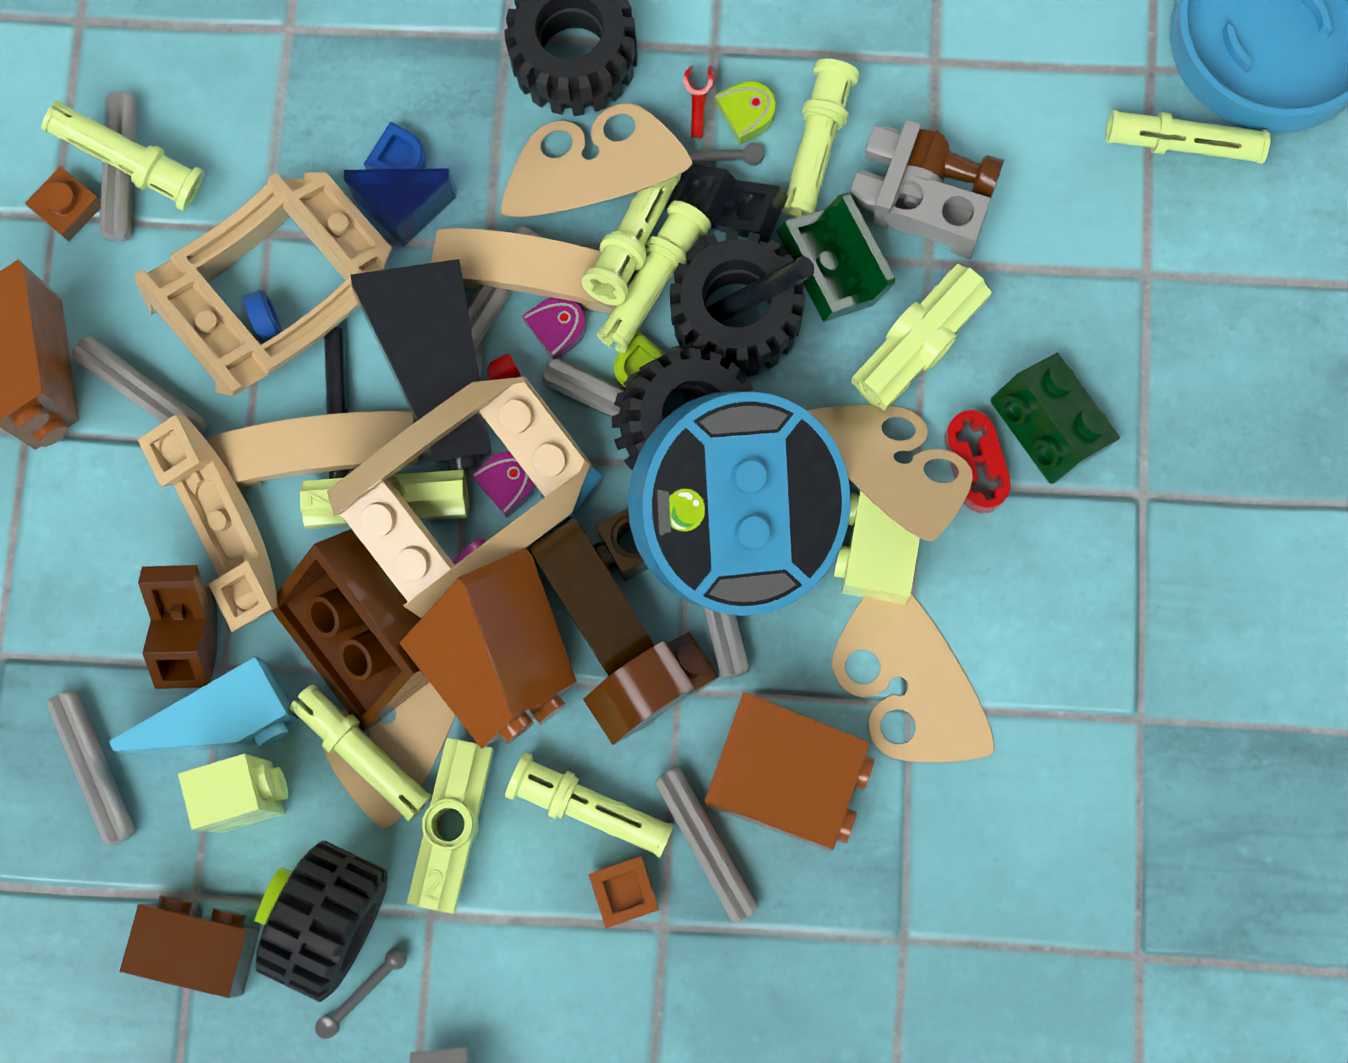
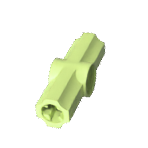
(921, 336)
(429, 494)
(441, 862)

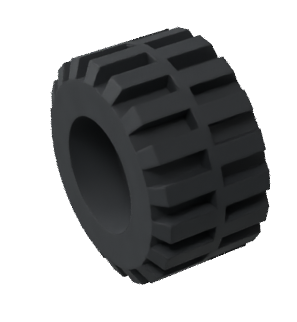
(577, 80)
(726, 264)
(648, 388)
(321, 920)

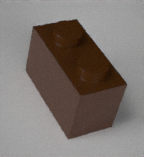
(191, 948)

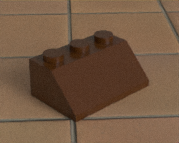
(351, 627)

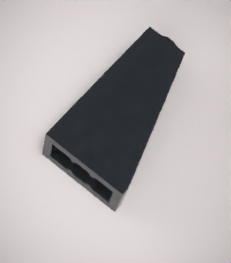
(428, 345)

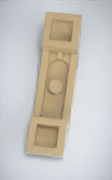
(520, 263)
(307, 445)
(220, 517)

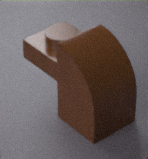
(182, 626)
(649, 686)

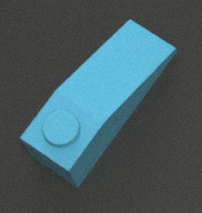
(227, 713)

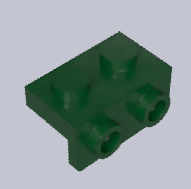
(845, 257)
(1053, 417)

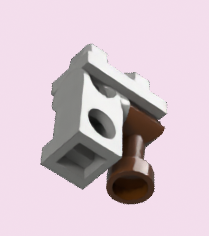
(913, 190)

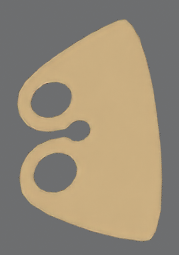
(622, 167)
(894, 487)
(938, 694)
(409, 740)

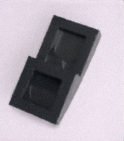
(731, 202)

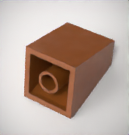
(34, 360)
(494, 650)
(789, 773)

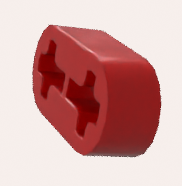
(989, 458)

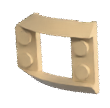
(210, 328)
(400, 538)

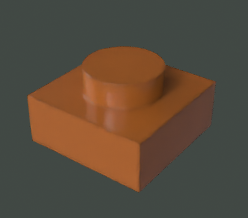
(64, 203)
(623, 892)

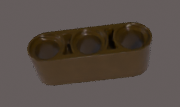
(591, 596)

